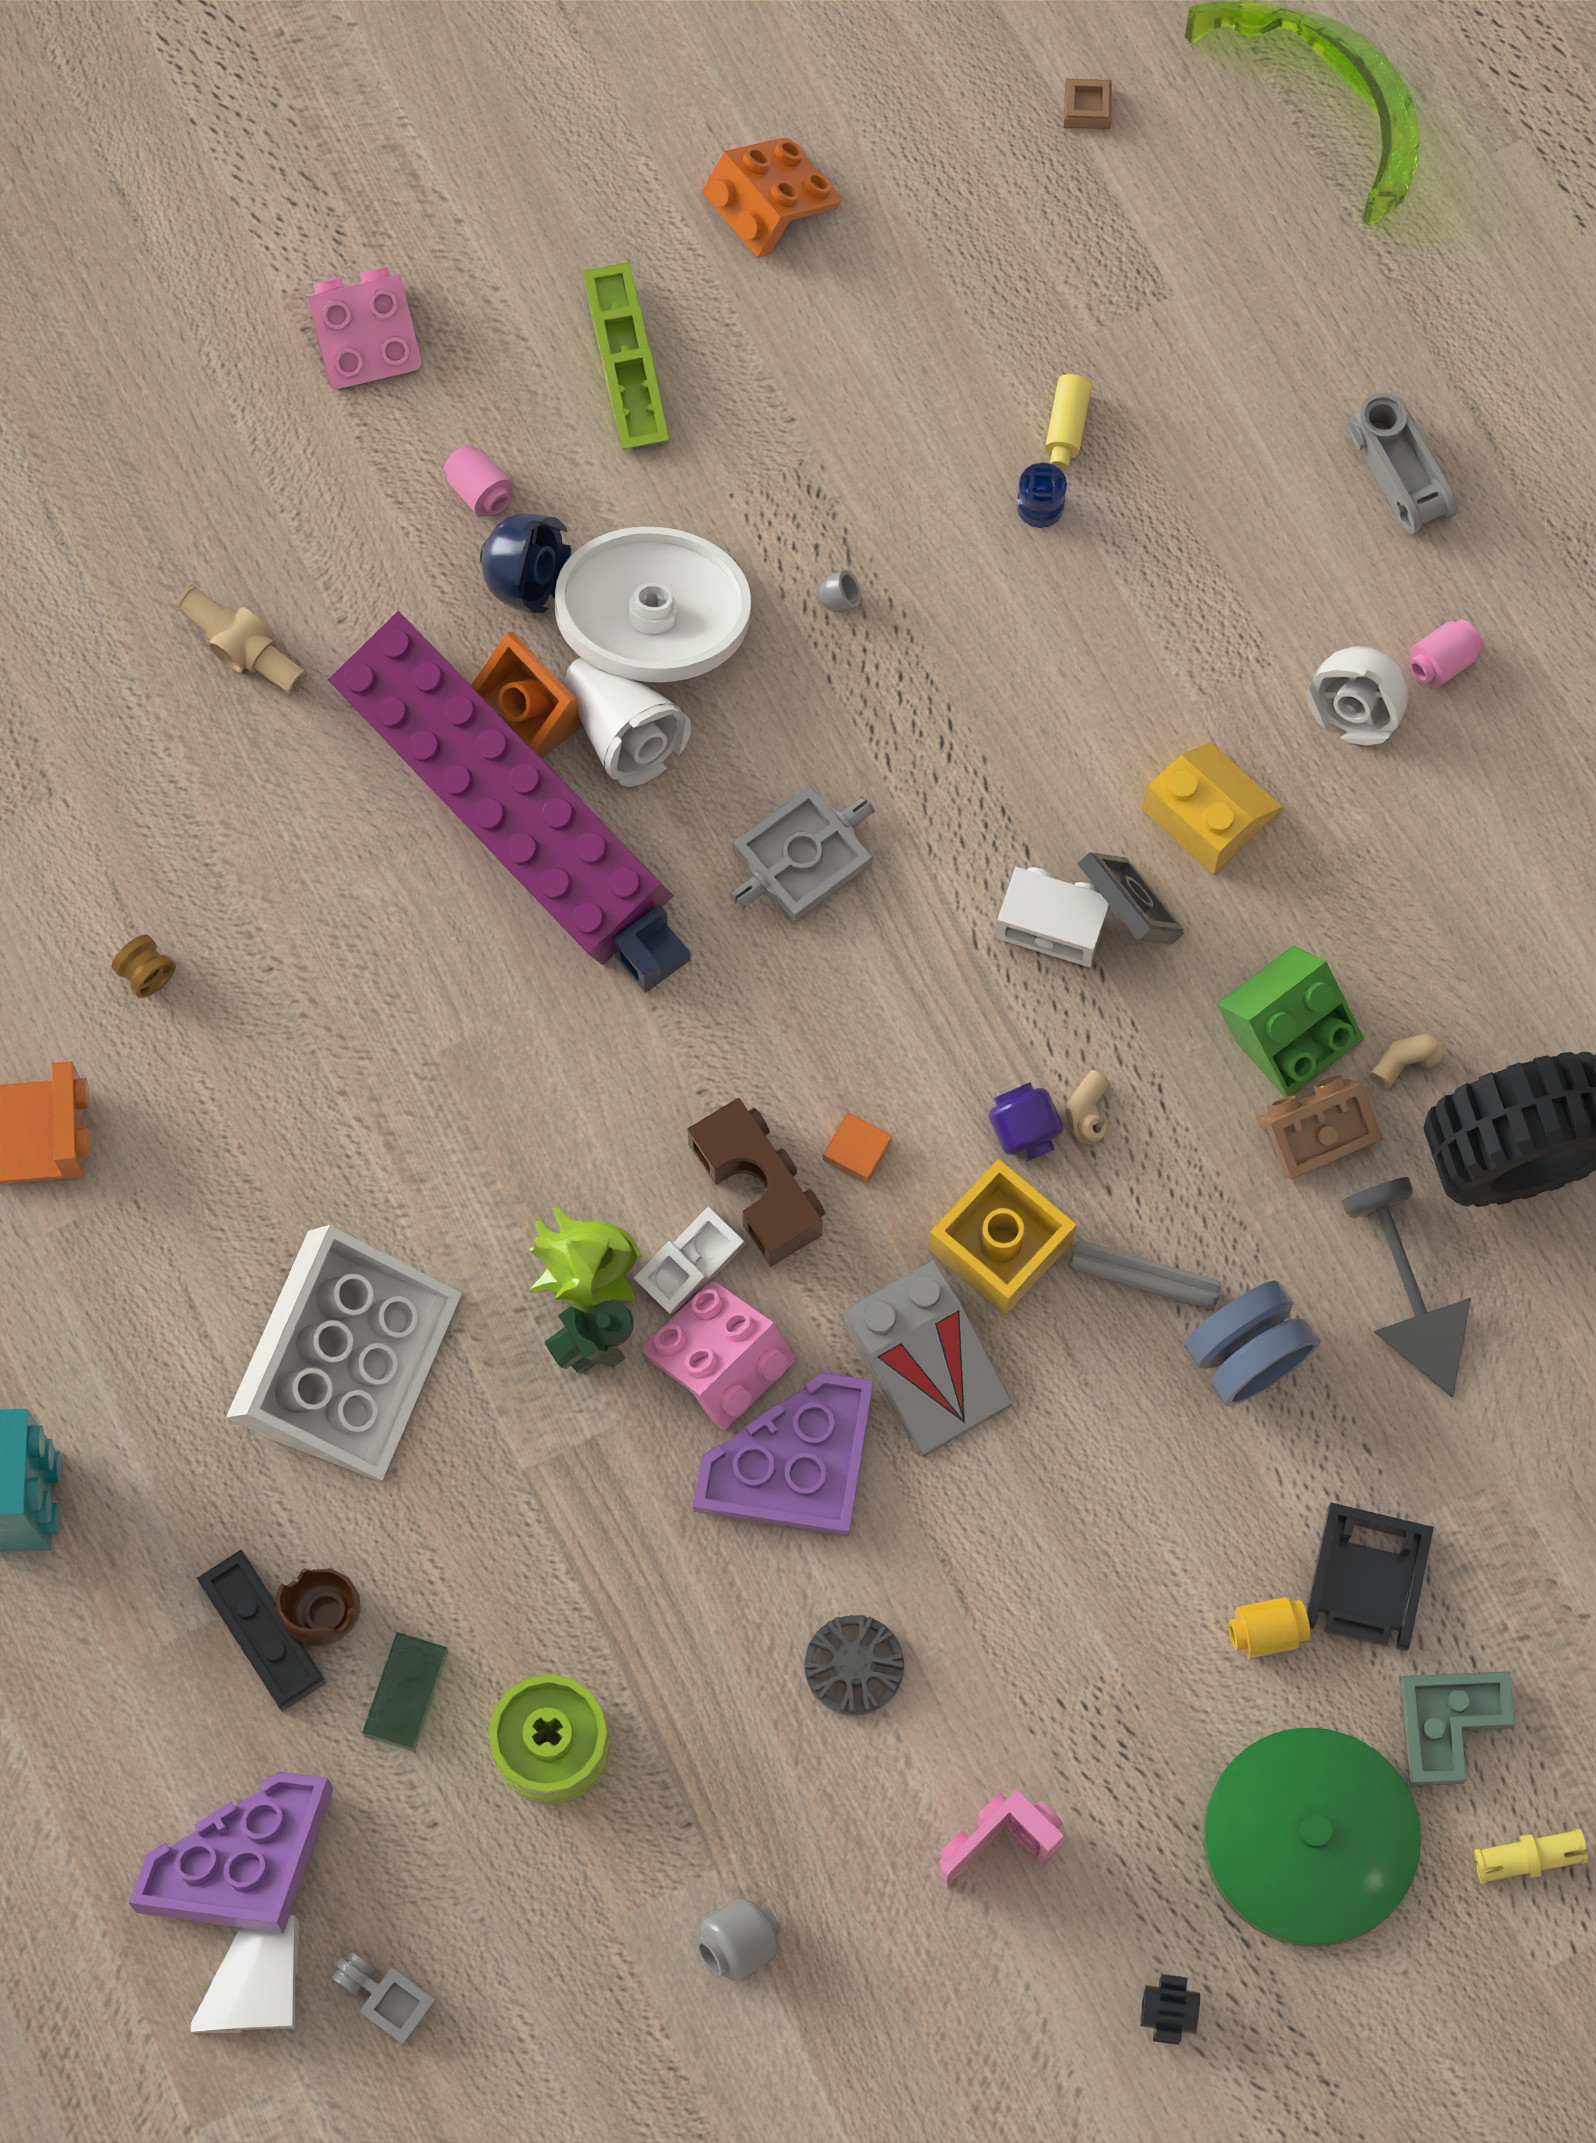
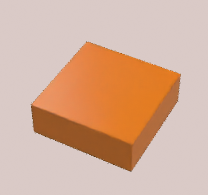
(857, 1147)

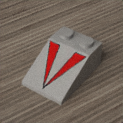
(926, 1358)

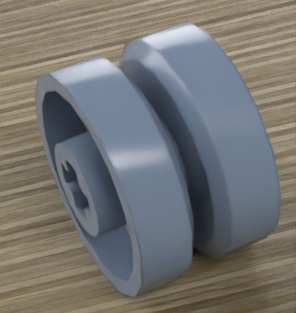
(1252, 1343)

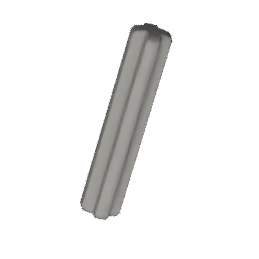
(1145, 1274)

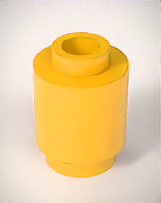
(1269, 1627)

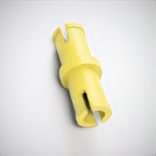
(1530, 1856)

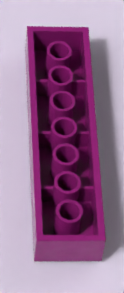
(499, 786)

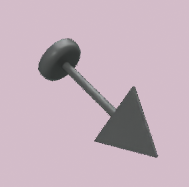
(1429, 1339)

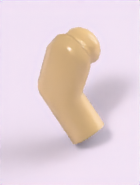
(1406, 1051)
(1082, 1108)

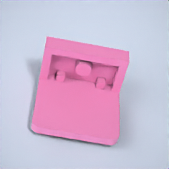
(364, 328)
(721, 1352)
(1031, 1825)

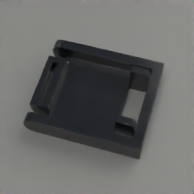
(1368, 1587)

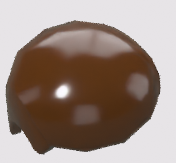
(318, 1606)

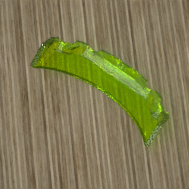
(1356, 63)

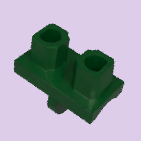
(591, 1335)

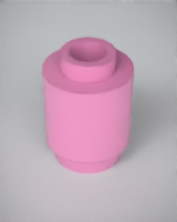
(478, 481)
(1445, 653)

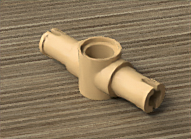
(240, 639)

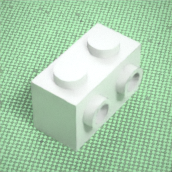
(1052, 916)

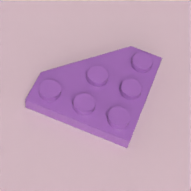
(793, 1461)
(241, 1860)

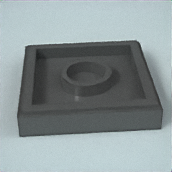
(1131, 898)

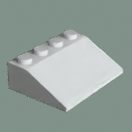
(344, 1353)

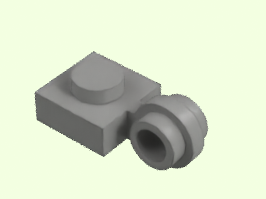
(394, 2004)

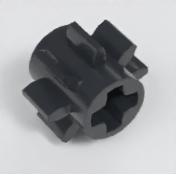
(1170, 2009)

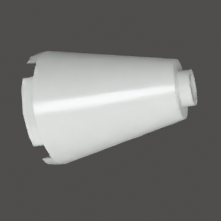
(627, 723)

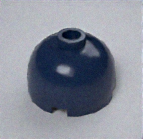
(524, 560)

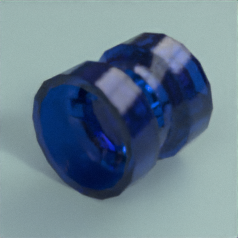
(1041, 506)

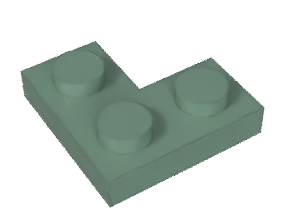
(1437, 1713)

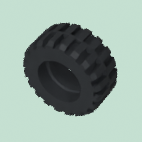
(1516, 1130)

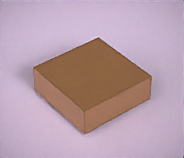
(1087, 103)

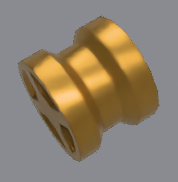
(143, 966)

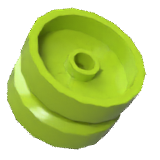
(541, 1708)

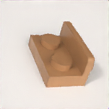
(1320, 1125)

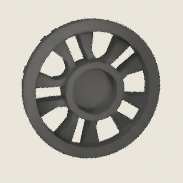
(854, 1664)

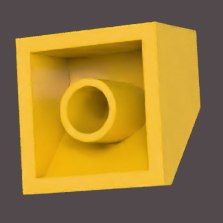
(1208, 805)

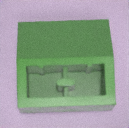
(1291, 1019)

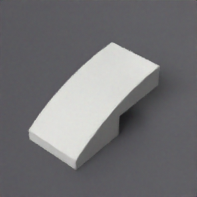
(690, 1261)

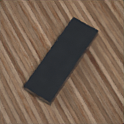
(257, 1628)

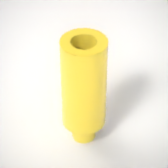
(1068, 419)

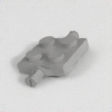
(802, 853)

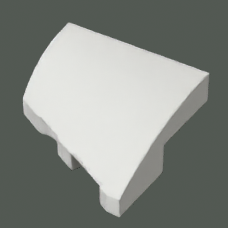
(253, 1984)

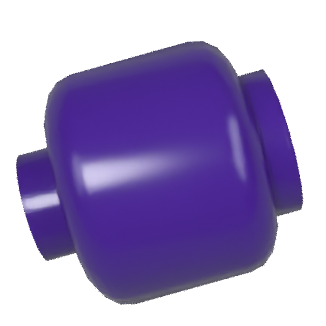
(1026, 1121)

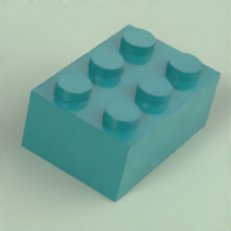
(26, 1483)

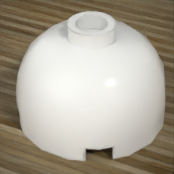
(1360, 694)

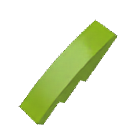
(625, 356)

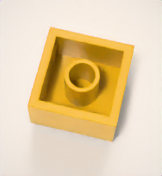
(1001, 1237)

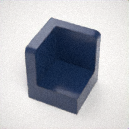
(650, 949)

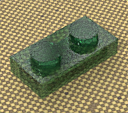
(405, 1691)

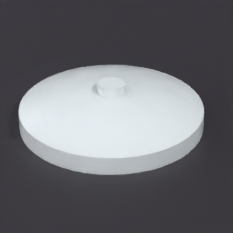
(652, 604)

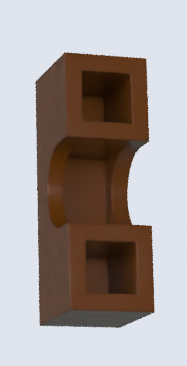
(736, 1143)

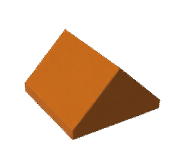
(528, 696)

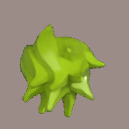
(585, 1261)

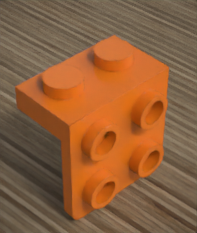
(765, 189)
(44, 1128)

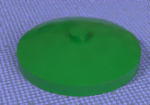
(1311, 1837)

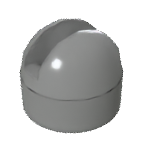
(840, 592)

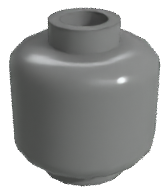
(738, 1939)

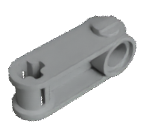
(1401, 462)

